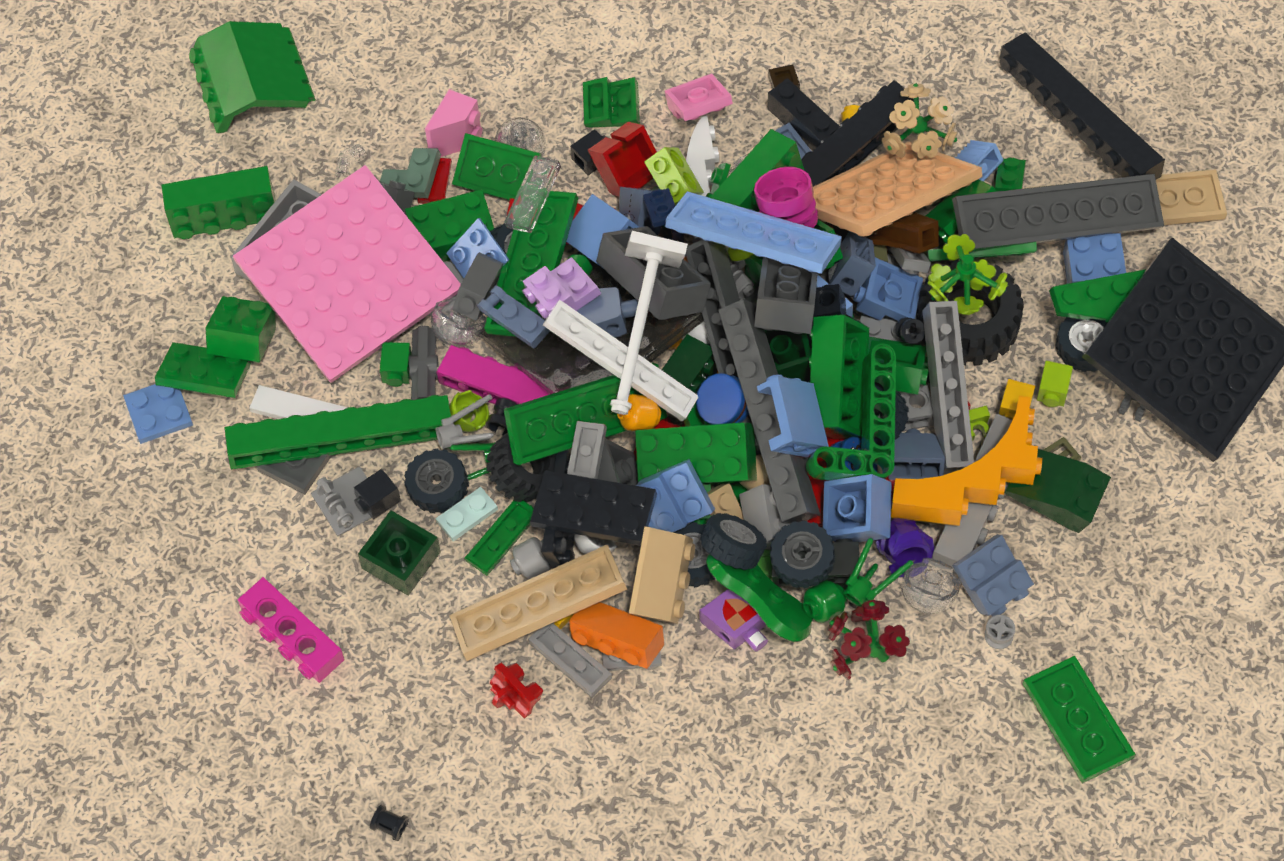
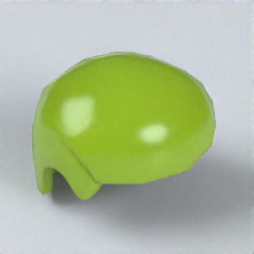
(463, 400)

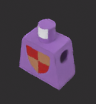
(734, 621)

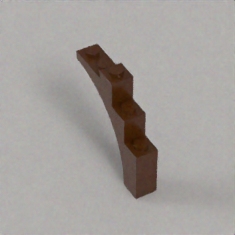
(910, 233)

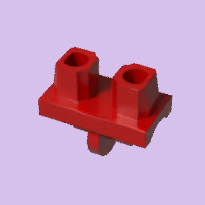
(511, 692)

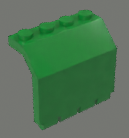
(248, 68)

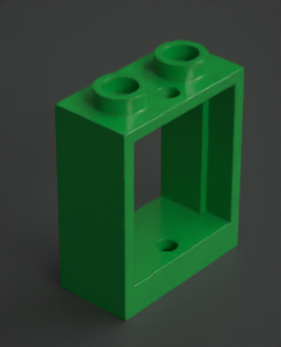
(910, 364)

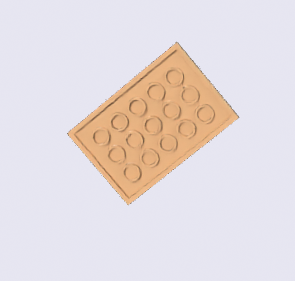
(889, 189)

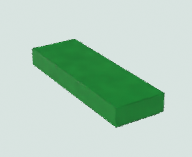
(500, 537)

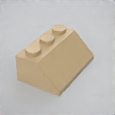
(662, 575)

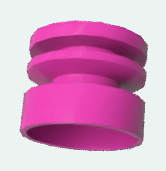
(787, 195)

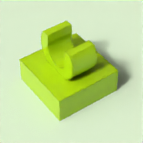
(979, 419)

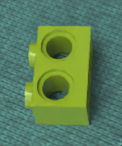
(673, 172)

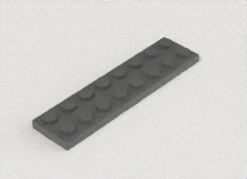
(1059, 211)

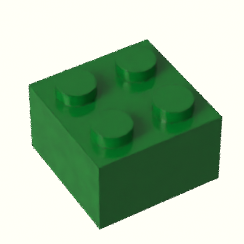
(240, 329)

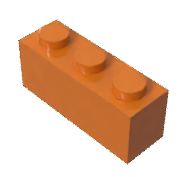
(617, 634)

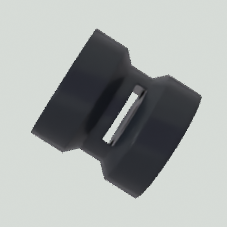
(498, 417)

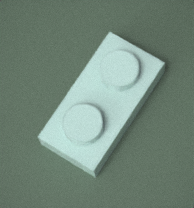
(466, 514)

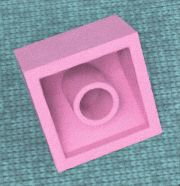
(451, 121)

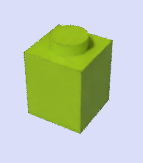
(1054, 384)

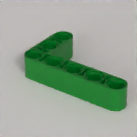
(871, 425)

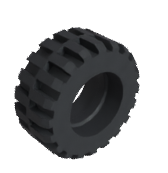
(988, 338)

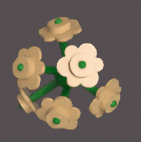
(909, 116)

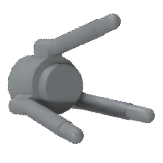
(452, 434)

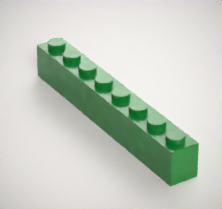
(335, 432)

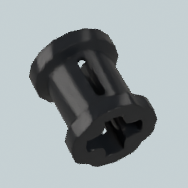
(913, 337)
(389, 822)

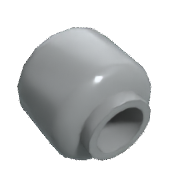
(529, 559)

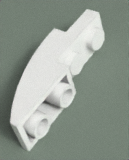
(702, 154)

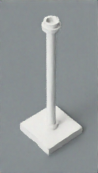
(654, 251)

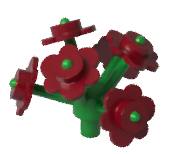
(860, 645)

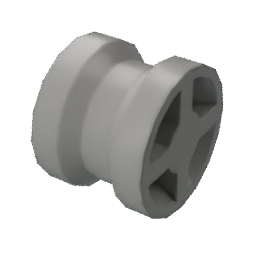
(1001, 625)

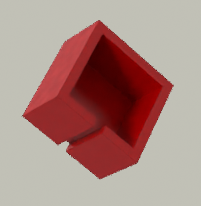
(624, 157)

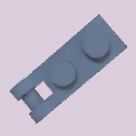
(514, 317)

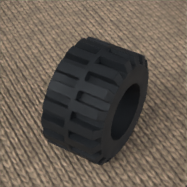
(514, 478)

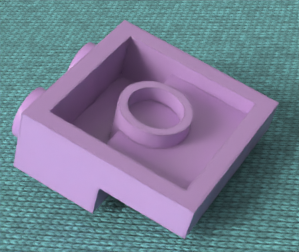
(563, 283)

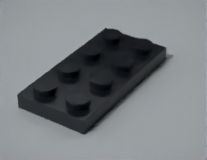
(593, 507)
(558, 545)

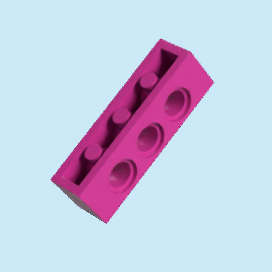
(264, 598)

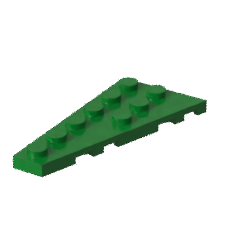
(1093, 297)

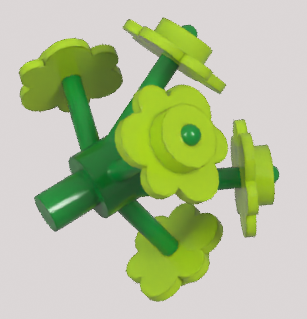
(969, 271)

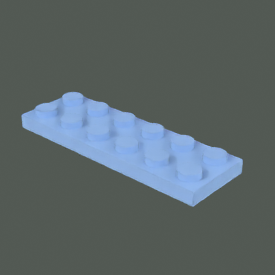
(753, 232)

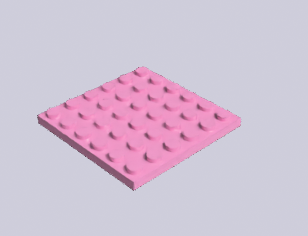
(347, 273)

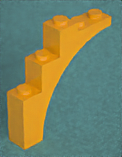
(947, 496)

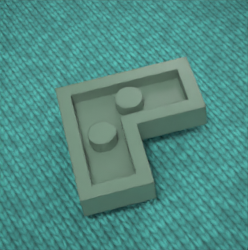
(419, 174)

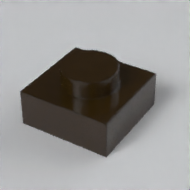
(779, 74)

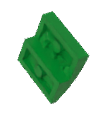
(599, 104)

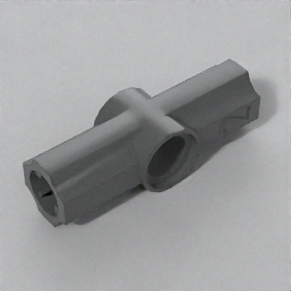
(423, 363)

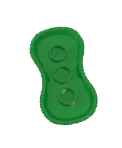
(775, 606)

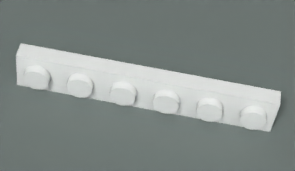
(612, 354)

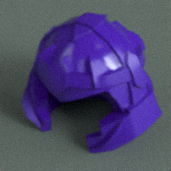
(905, 544)

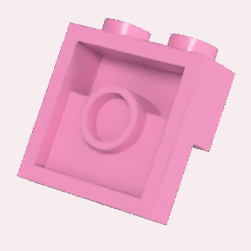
(697, 98)

